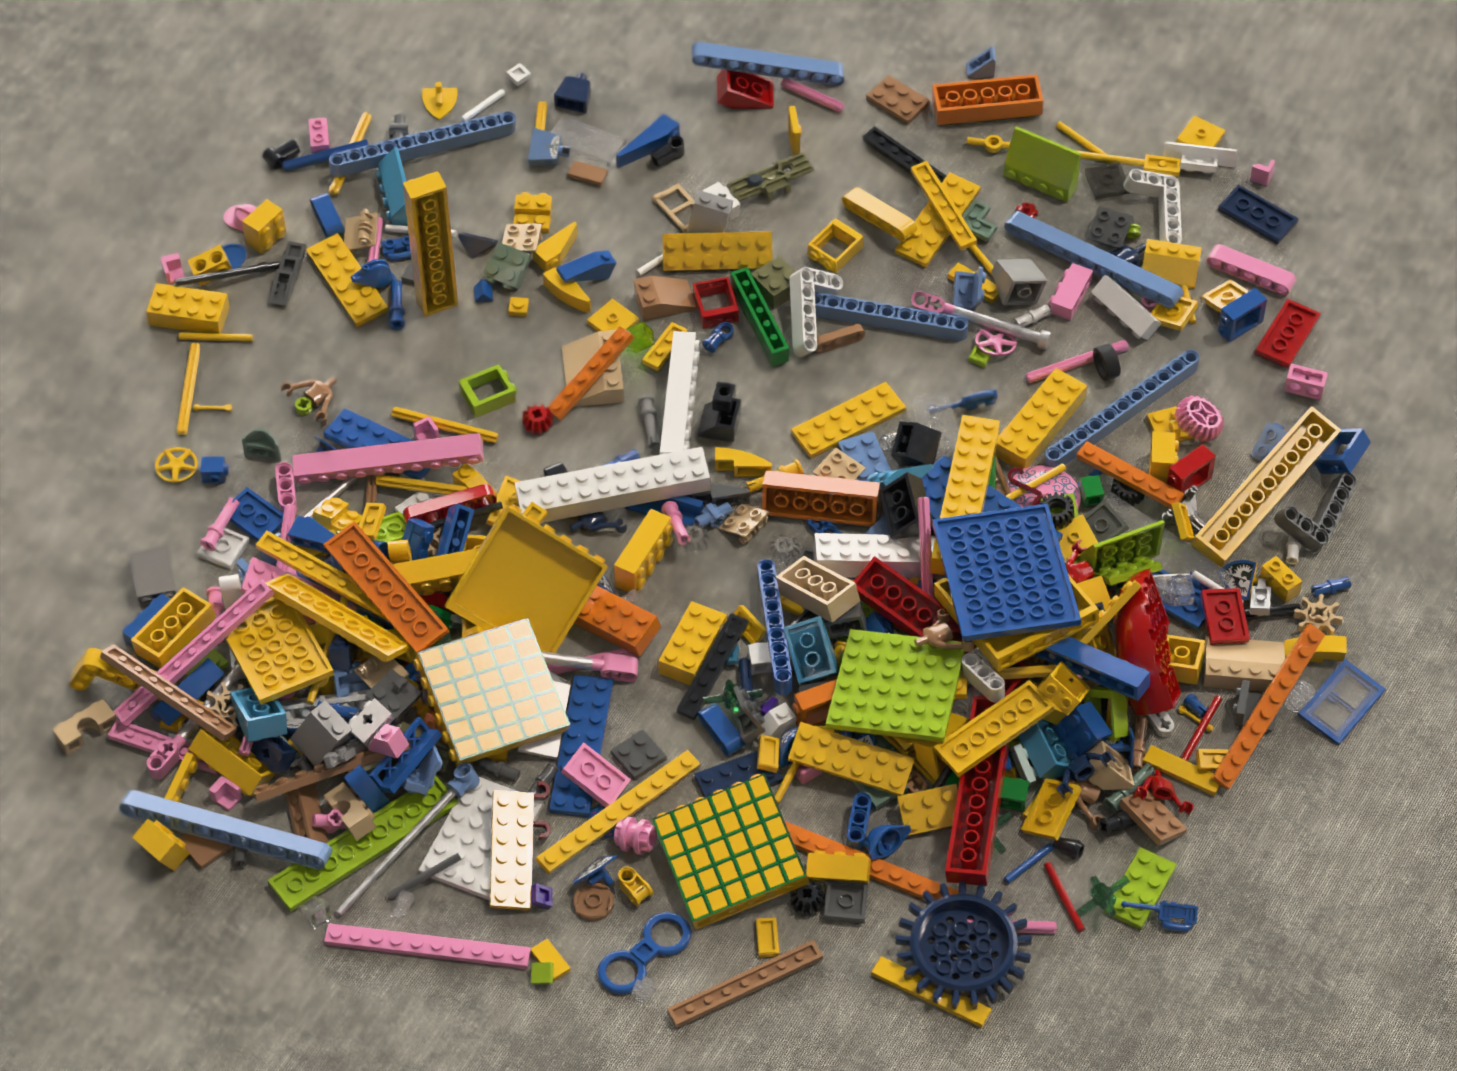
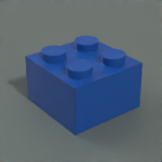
(1082, 729)

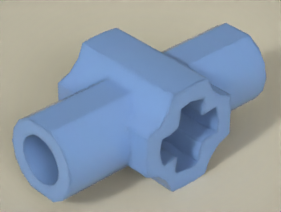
(713, 515)

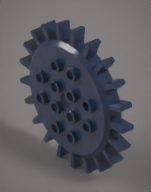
(988, 921)

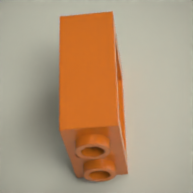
(814, 704)

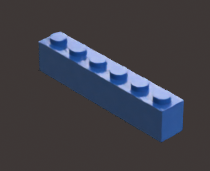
(1098, 667)

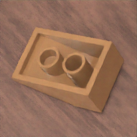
(663, 296)

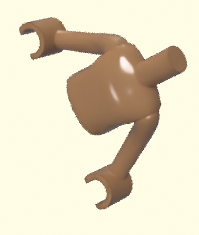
(317, 393)
(941, 633)
(1088, 794)

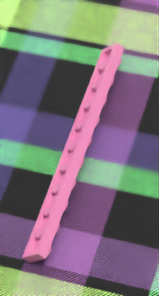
(197, 649)
(427, 946)

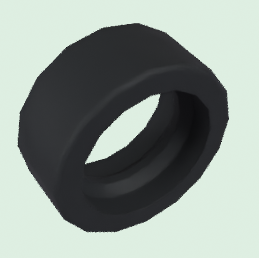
(1106, 362)

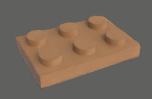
(898, 99)
(1153, 818)

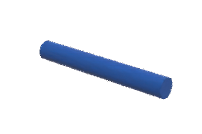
(1028, 863)

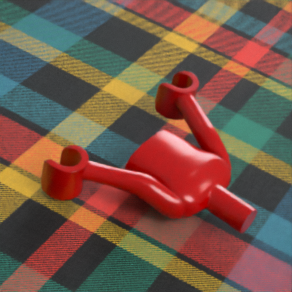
(1080, 571)
(1163, 790)

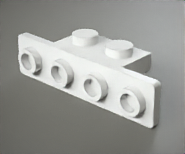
(1200, 157)

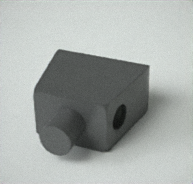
(852, 619)

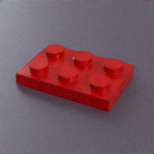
(1225, 616)

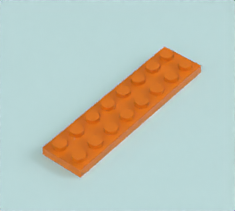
(386, 588)

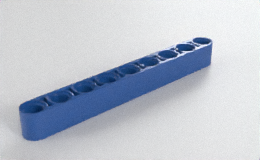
(774, 627)

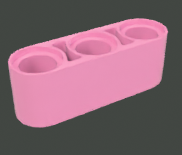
(285, 485)

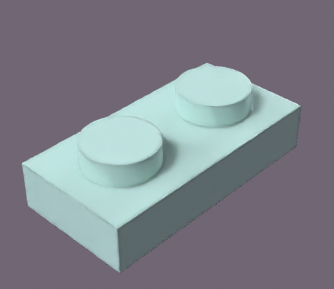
(1020, 759)

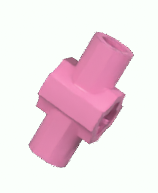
(329, 822)

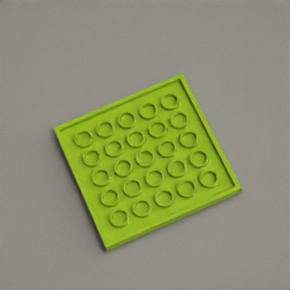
(895, 687)

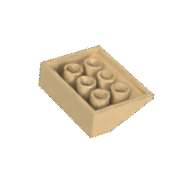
(609, 386)
(1251, 661)

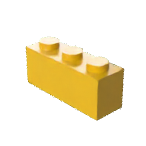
(838, 867)

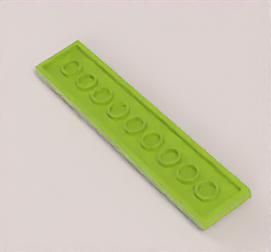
(393, 822)

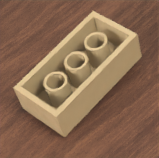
(818, 589)

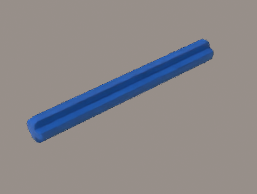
(321, 156)

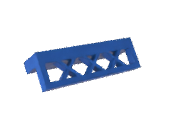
(410, 760)

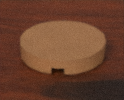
(593, 902)

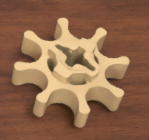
(1318, 615)
(222, 701)

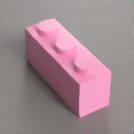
(1070, 291)

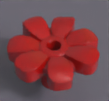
(1028, 209)

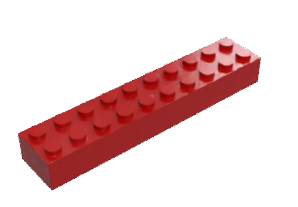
(908, 605)
(976, 814)

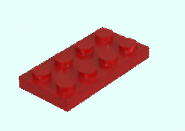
(1288, 333)

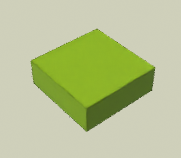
(979, 357)
(542, 973)

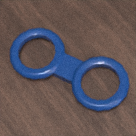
(644, 952)

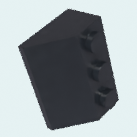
(901, 505)

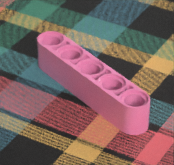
(1251, 270)

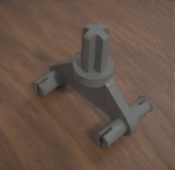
(1190, 502)

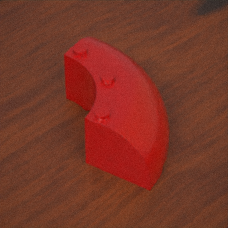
(1140, 640)

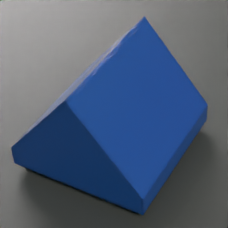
(483, 292)

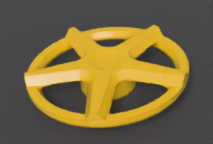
(176, 465)

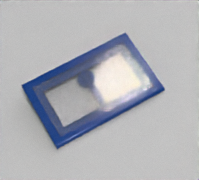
(1341, 702)

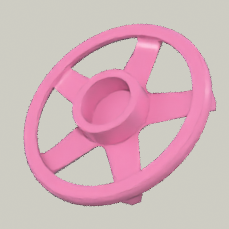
(995, 342)

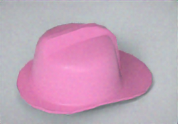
(236, 214)

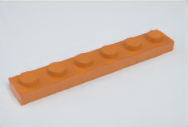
(590, 372)
(1129, 475)

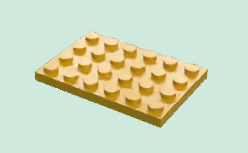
(278, 651)

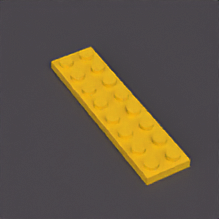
(337, 617)

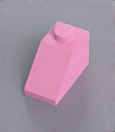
(389, 741)

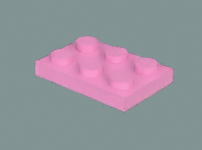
(595, 775)

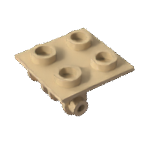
(361, 230)
(523, 236)
(839, 466)
(745, 522)
(374, 670)

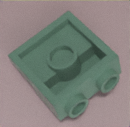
(507, 266)

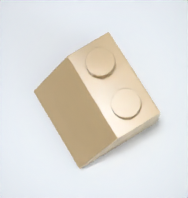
(1116, 775)

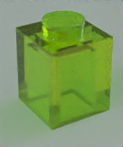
(643, 337)

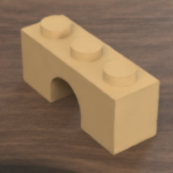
(96, 716)
(355, 817)

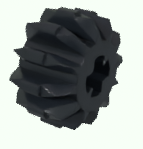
(807, 899)

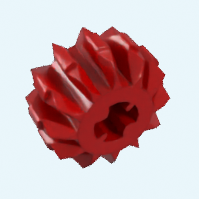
(537, 419)

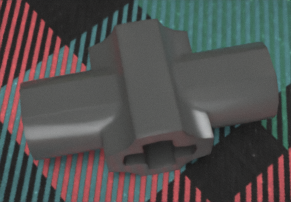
(399, 127)

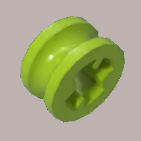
(1134, 231)
(303, 401)

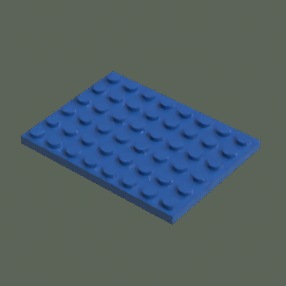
(1006, 572)

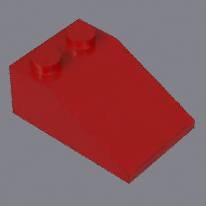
(744, 90)

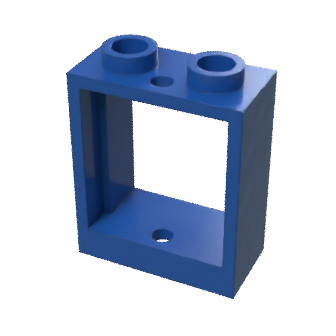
(1242, 315)
(1338, 464)

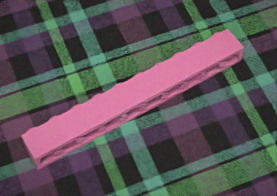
(388, 458)

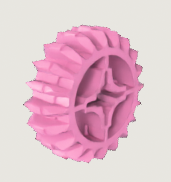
(1199, 418)

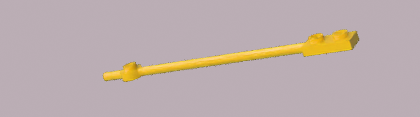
(1152, 163)
(370, 524)

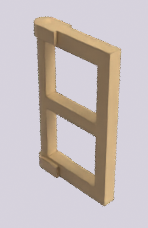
(671, 213)

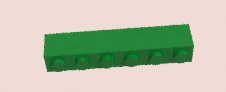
(759, 316)

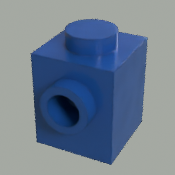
(214, 469)

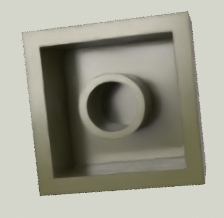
(774, 281)

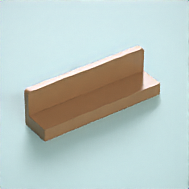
(302, 805)

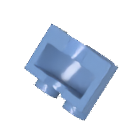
(348, 681)

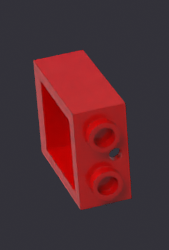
(715, 316)
(1192, 469)

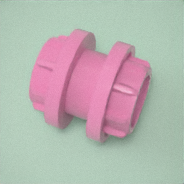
(639, 836)

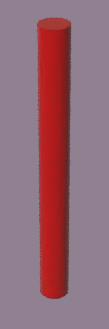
(1201, 728)
(1064, 897)

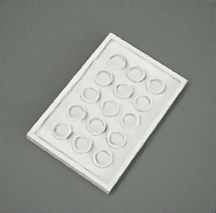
(469, 834)

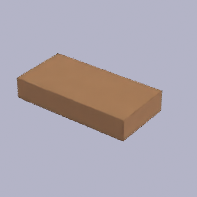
(587, 173)

